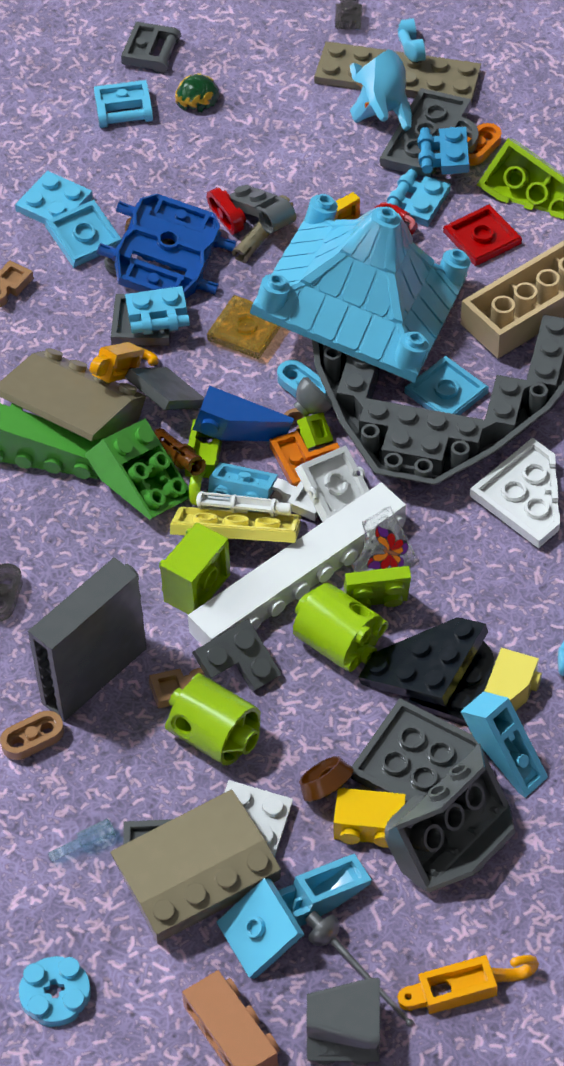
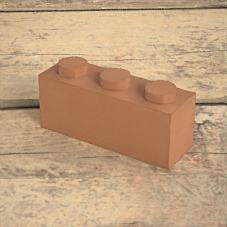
(228, 1023)

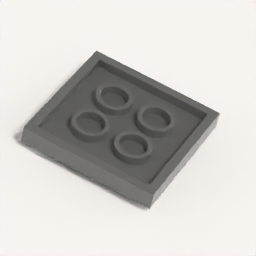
(411, 752)

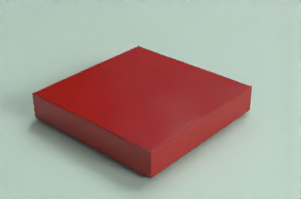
(482, 235)

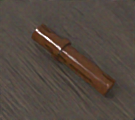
(187, 456)

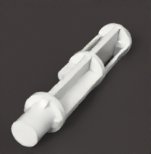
(242, 504)

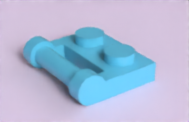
(121, 97)

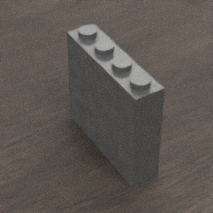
(88, 638)

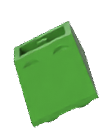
(139, 469)

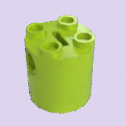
(338, 626)
(214, 720)

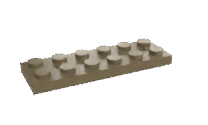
(433, 73)

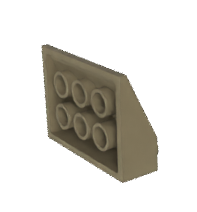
(71, 395)
(195, 865)

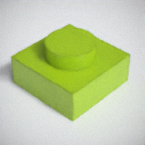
(314, 430)

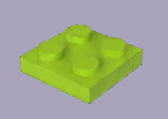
(379, 586)

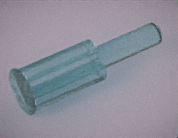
(86, 839)

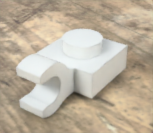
(296, 496)

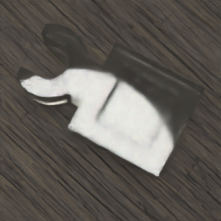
(348, 15)

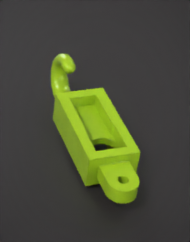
(210, 453)

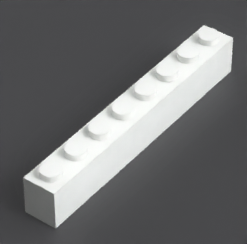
(293, 569)

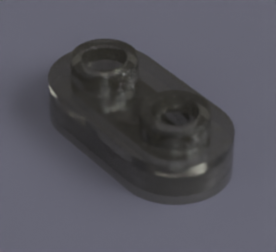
(9, 593)

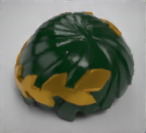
(197, 92)

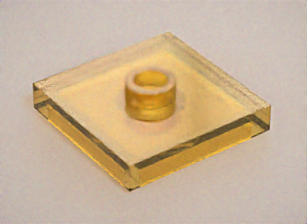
(241, 330)

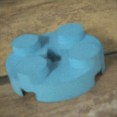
(51, 971)

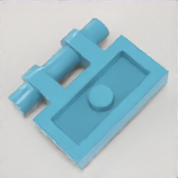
(426, 196)
(157, 310)

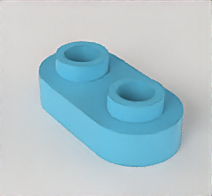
(298, 370)

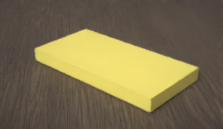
(244, 526)

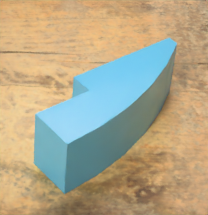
(325, 888)

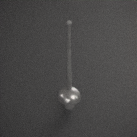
(325, 932)

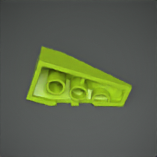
(524, 179)

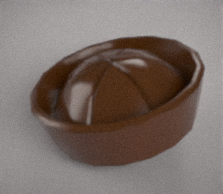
(325, 778)

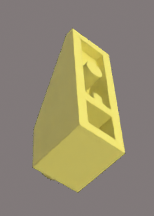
(514, 677)

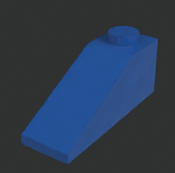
(238, 419)

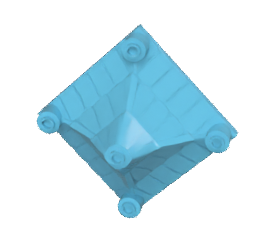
(362, 288)

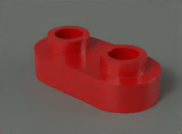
(225, 210)

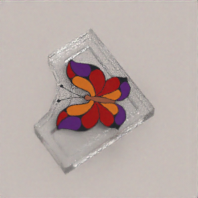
(384, 544)

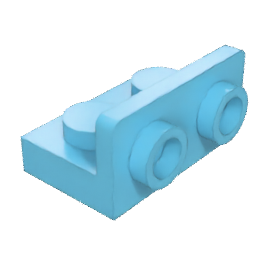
(241, 481)

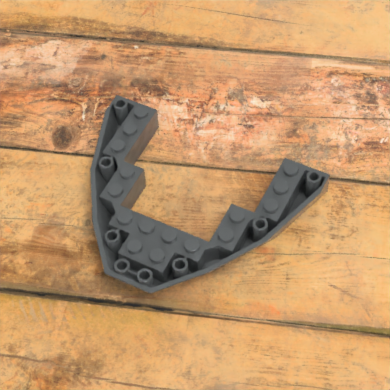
(436, 444)

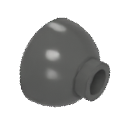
(311, 399)

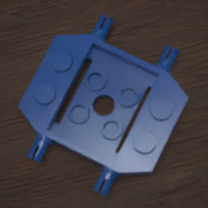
(159, 218)

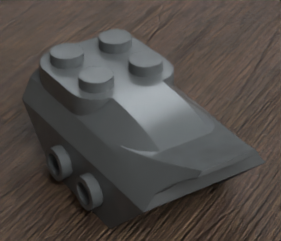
(451, 827)

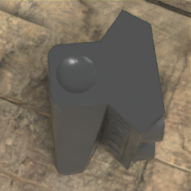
(344, 1023)

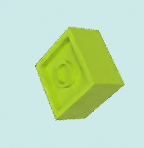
(195, 568)

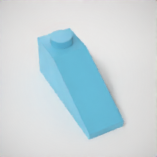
(505, 740)

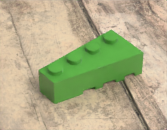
(42, 444)

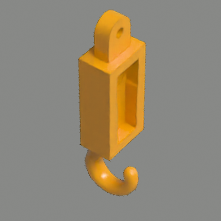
(116, 360)
(469, 983)

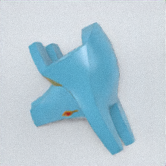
(382, 89)

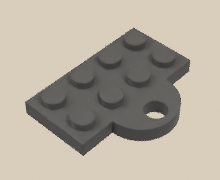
(432, 111)

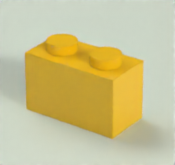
(364, 815)

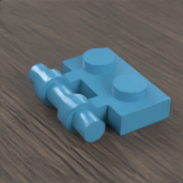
(452, 146)

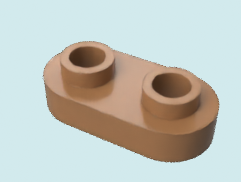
(31, 736)

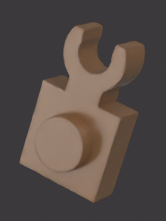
(13, 280)
(165, 683)

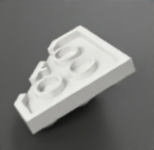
(524, 492)

